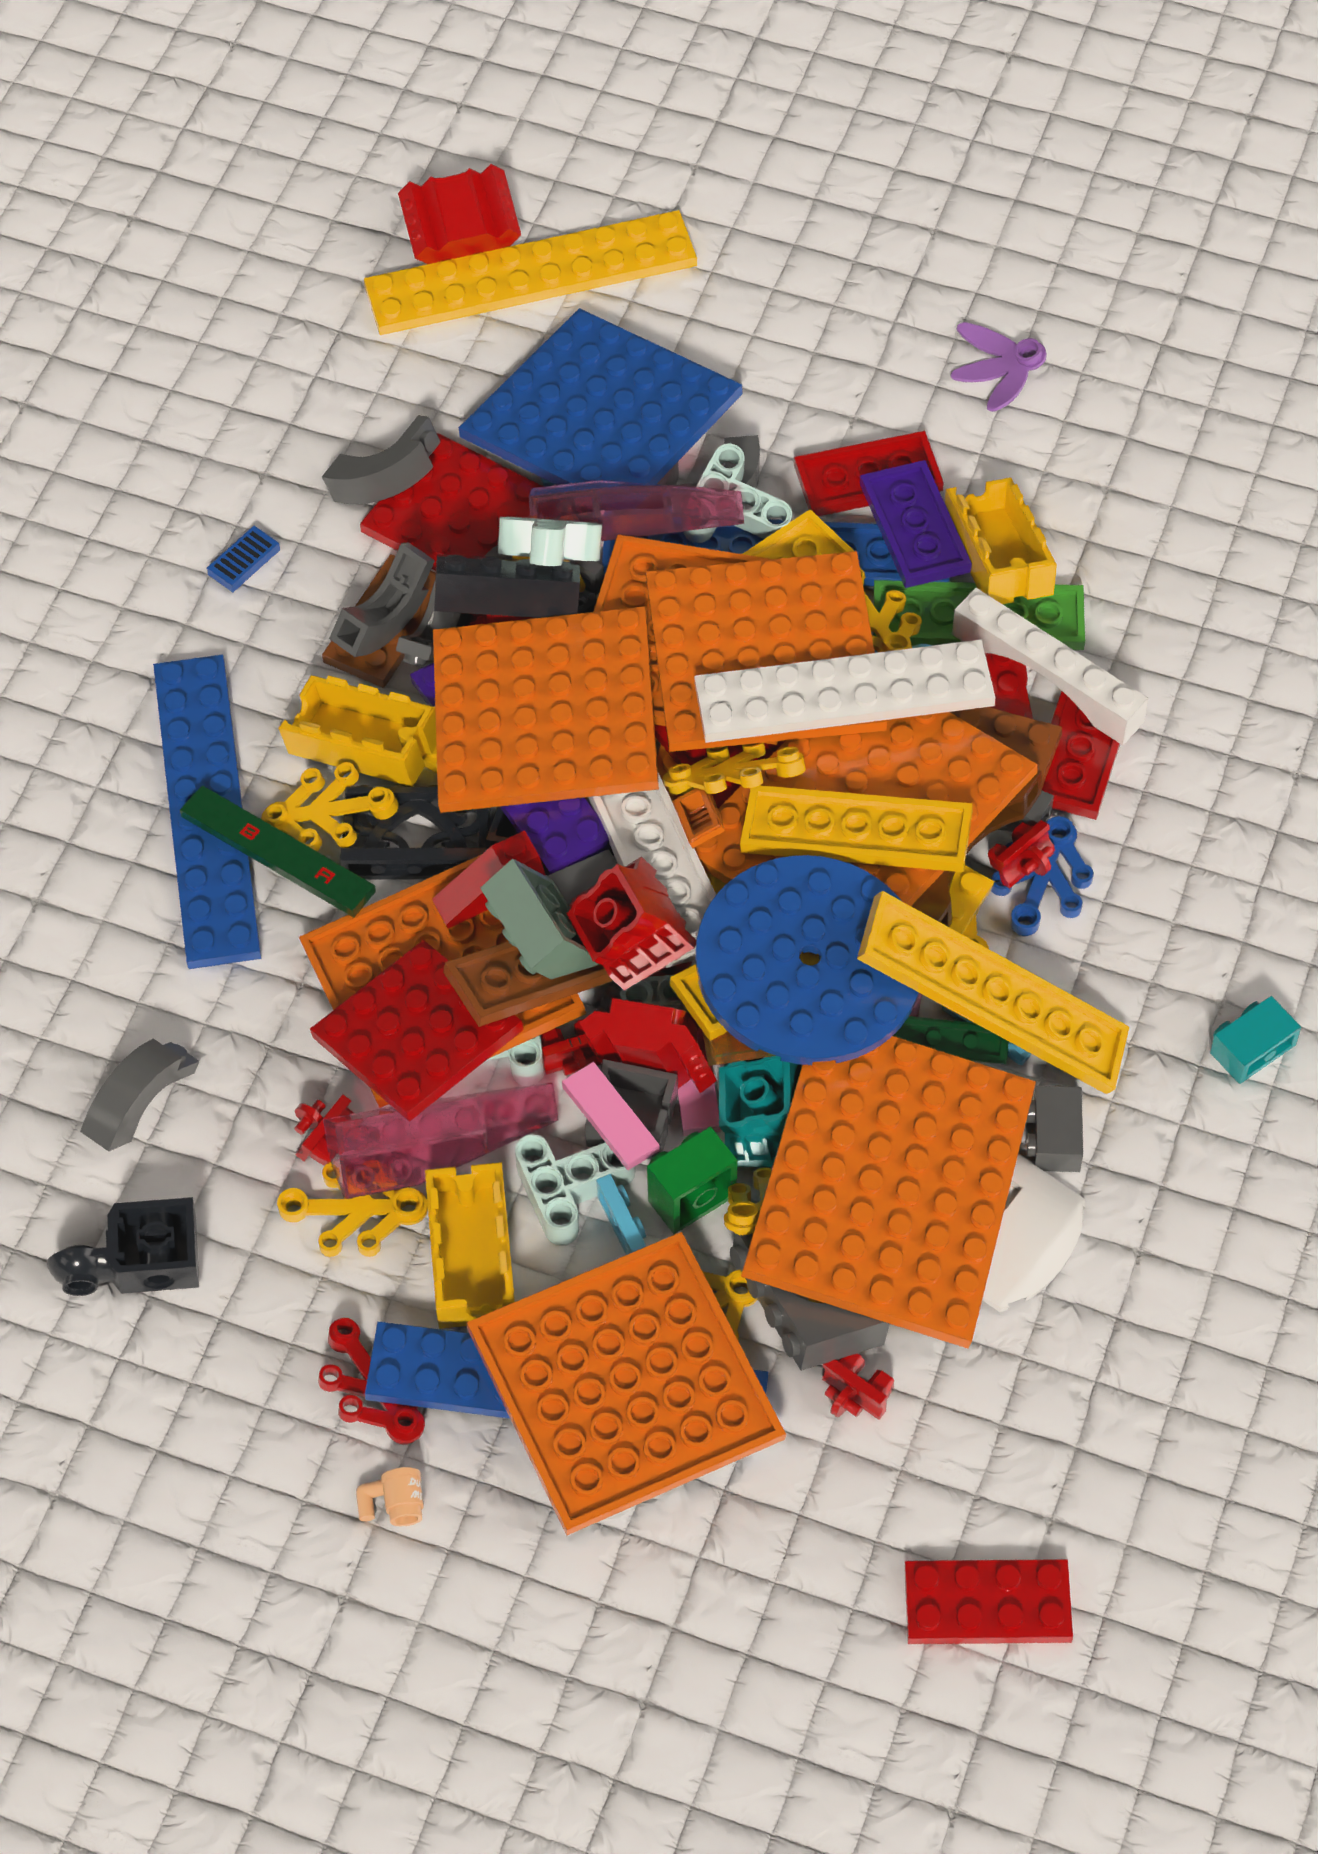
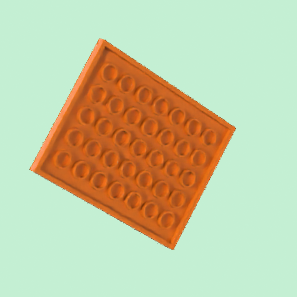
(914, 758)
(892, 1186)

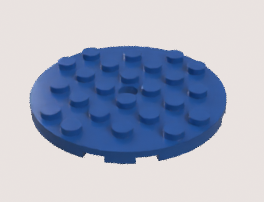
(763, 989)

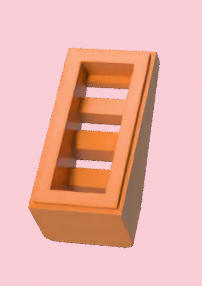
(698, 816)

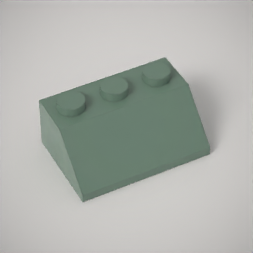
(536, 921)

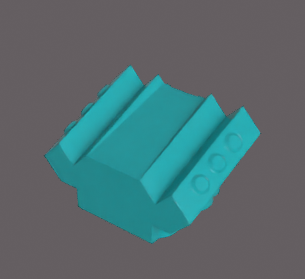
(755, 1107)

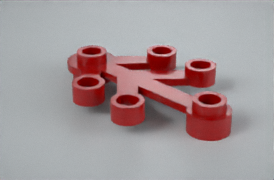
(393, 1412)

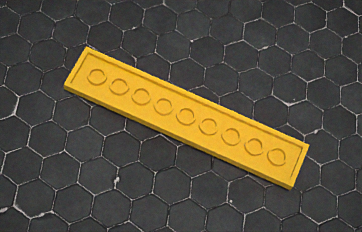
(529, 272)

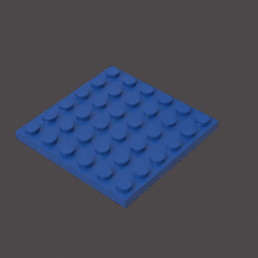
(600, 407)

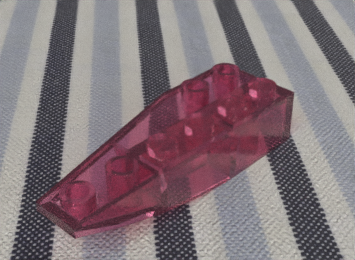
(637, 507)
(387, 1152)

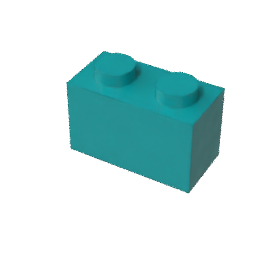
(1254, 1039)

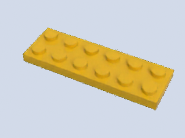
(857, 828)

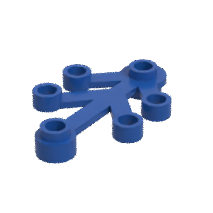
(1029, 909)

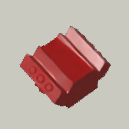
(459, 215)
(630, 923)
(650, 1039)

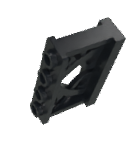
(406, 863)

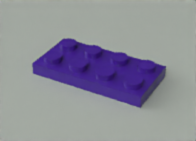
(915, 524)

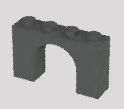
(808, 1329)

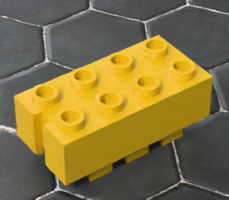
(1003, 542)
(360, 726)
(469, 1243)

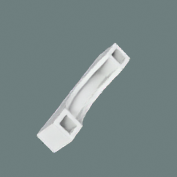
(1102, 697)

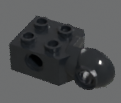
(146, 1250)

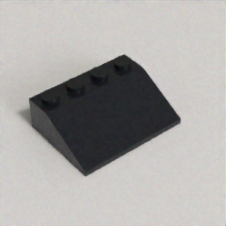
(505, 586)

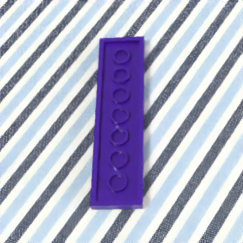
(558, 829)

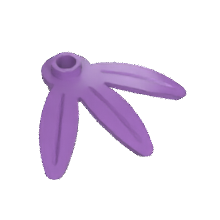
(1011, 361)

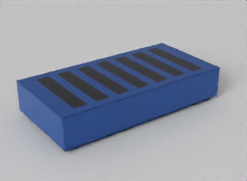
(243, 559)

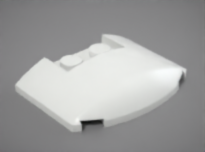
(1034, 1236)

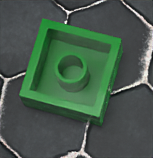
(691, 1179)

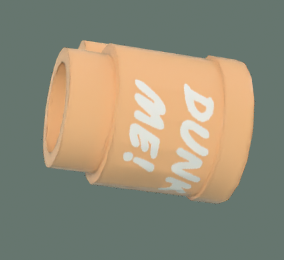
(401, 1495)

